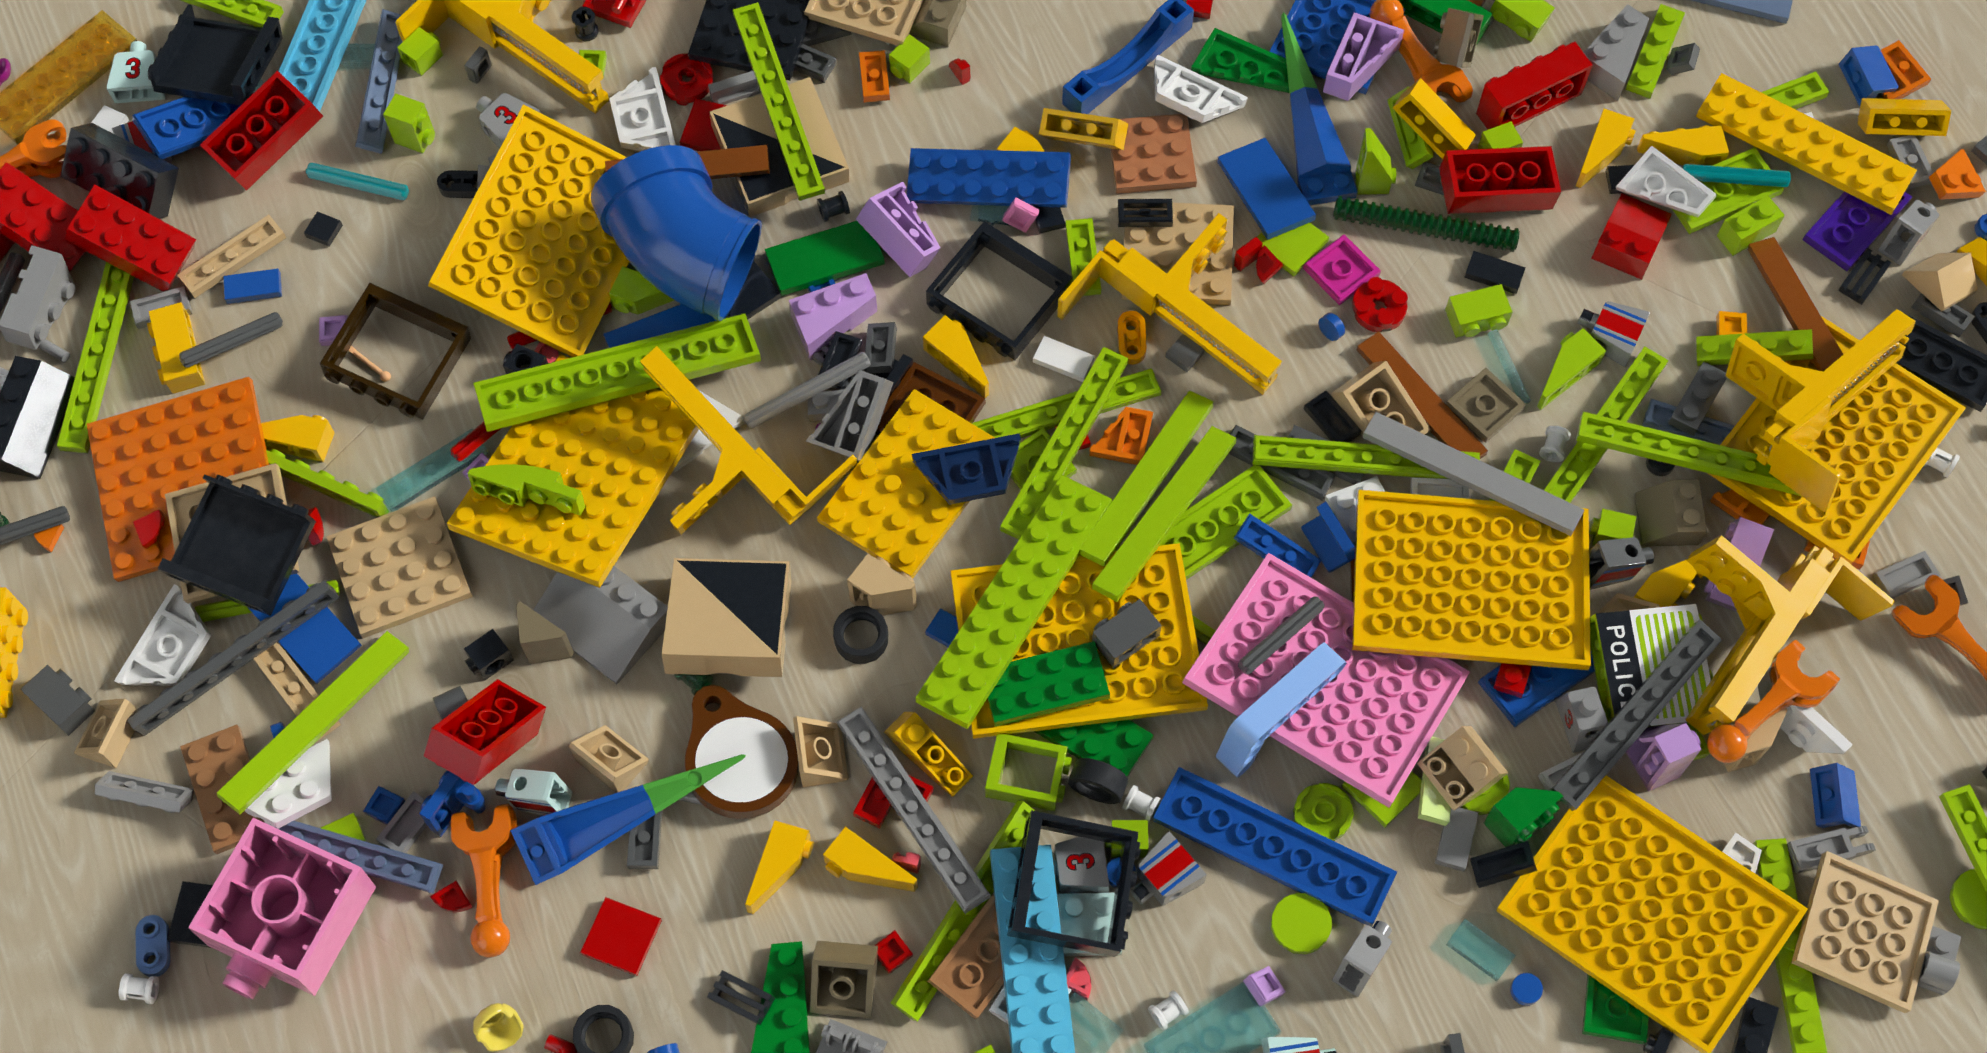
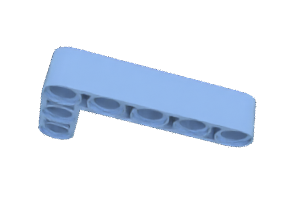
(1276, 706)

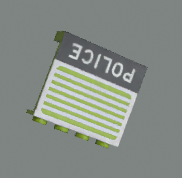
(1630, 647)

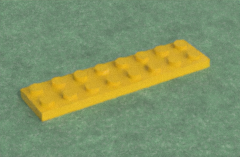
(1806, 143)

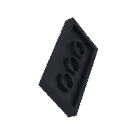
(1946, 365)

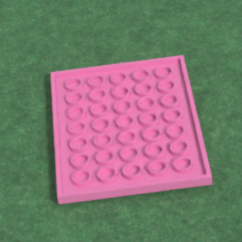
(1366, 720)

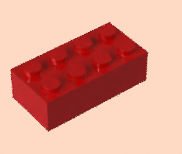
(1534, 87)
(261, 130)
(1499, 180)
(35, 216)
(130, 239)
(484, 731)

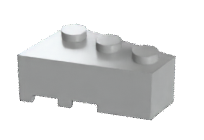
(1615, 51)
(39, 299)
(855, 416)

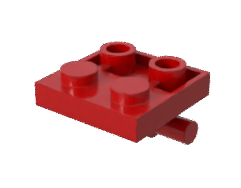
(617, 11)

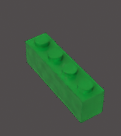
(1431, 11)

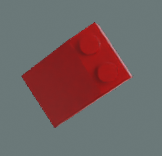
(1631, 236)

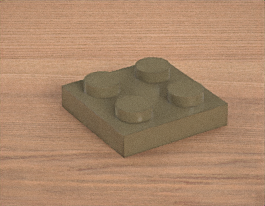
(1485, 405)

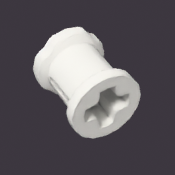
(1555, 443)
(1942, 461)
(1141, 803)
(139, 988)
(1168, 1010)

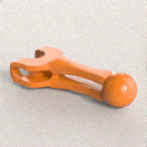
(1420, 62)
(38, 152)
(1943, 623)
(1789, 687)
(486, 850)

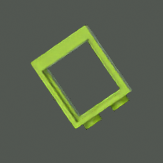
(1013, 794)

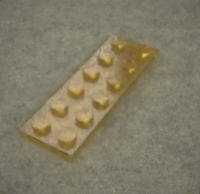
(62, 75)

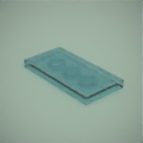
(1223, 1026)

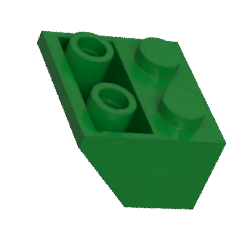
(1521, 813)

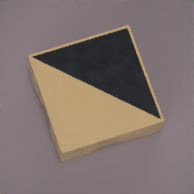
(749, 125)
(727, 617)

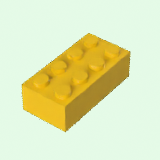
(12, 619)

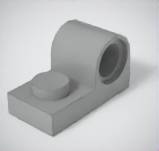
(1939, 964)

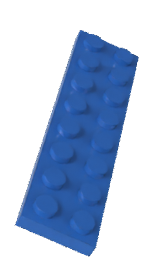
(1275, 846)

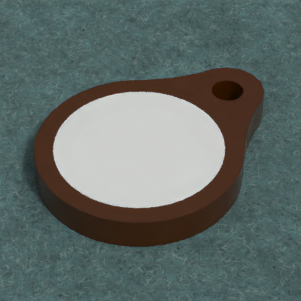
(765, 773)

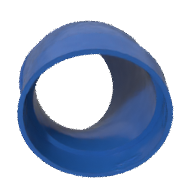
(676, 227)

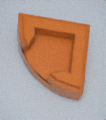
(49, 537)

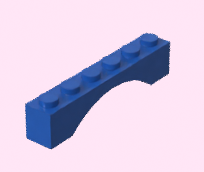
(1096, 84)

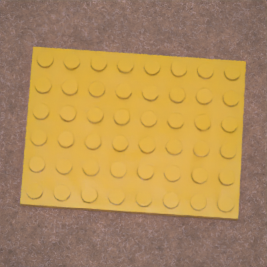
(532, 238)
(1873, 443)
(610, 452)
(1469, 582)
(1139, 686)
(1653, 913)

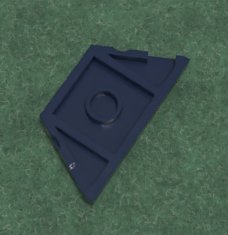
(970, 469)

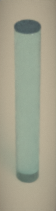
(1508, 366)

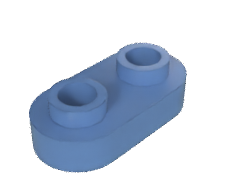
(152, 944)

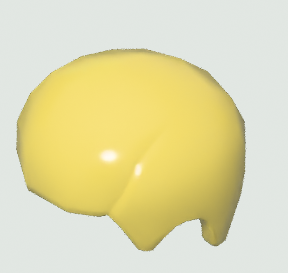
(498, 1027)

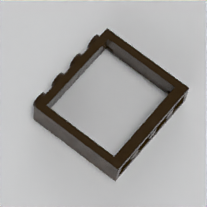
(412, 312)

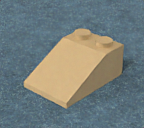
(1381, 392)

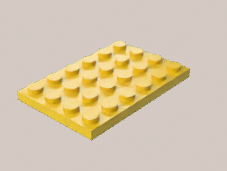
(887, 500)

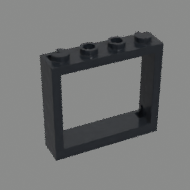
(1015, 254)
(1125, 881)

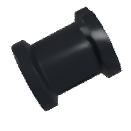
(588, 25)
(833, 206)

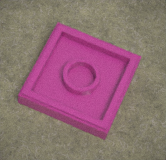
(1341, 269)

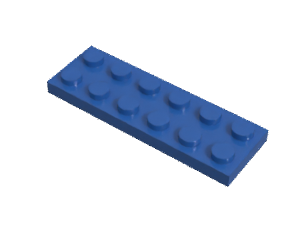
(988, 177)

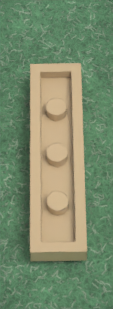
(231, 256)
(288, 680)

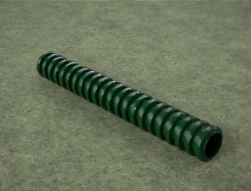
(1426, 223)

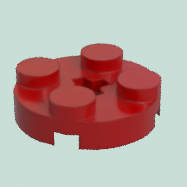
(682, 91)
(1386, 292)

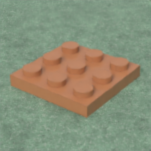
(1155, 155)

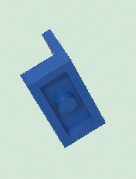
(1867, 72)
(1329, 539)
(1835, 796)

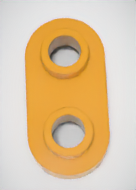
(1132, 339)

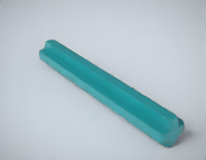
(1739, 175)
(357, 181)

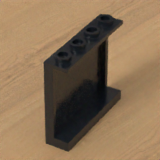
(214, 58)
(240, 545)

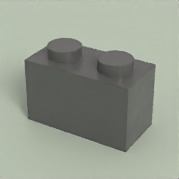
(1126, 632)
(58, 699)

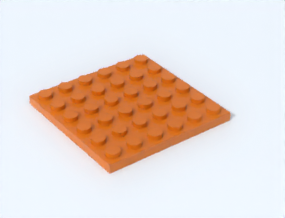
(167, 450)

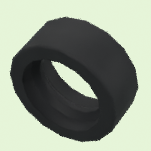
(853, 614)
(1098, 781)
(595, 1013)

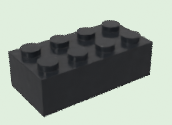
(119, 168)

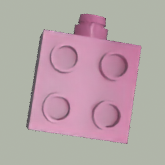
(281, 910)

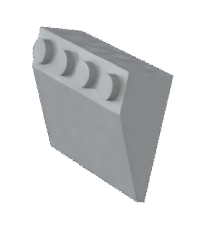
(605, 624)

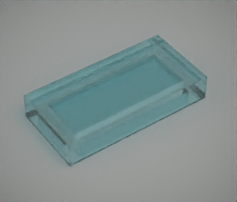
(357, 56)
(1480, 950)
(1092, 1024)

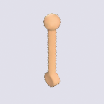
(384, 375)

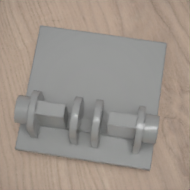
(845, 1039)

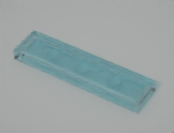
(425, 475)

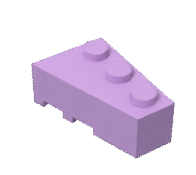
(1360, 55)
(898, 229)
(831, 310)
(1752, 541)
(1663, 753)

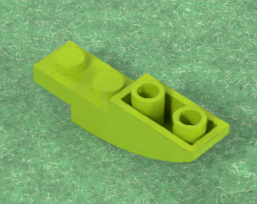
(520, 482)

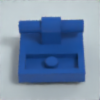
(449, 799)

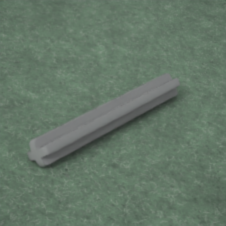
(807, 390)

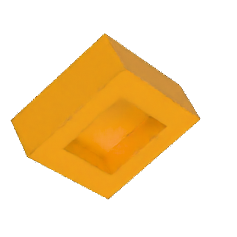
(1731, 323)

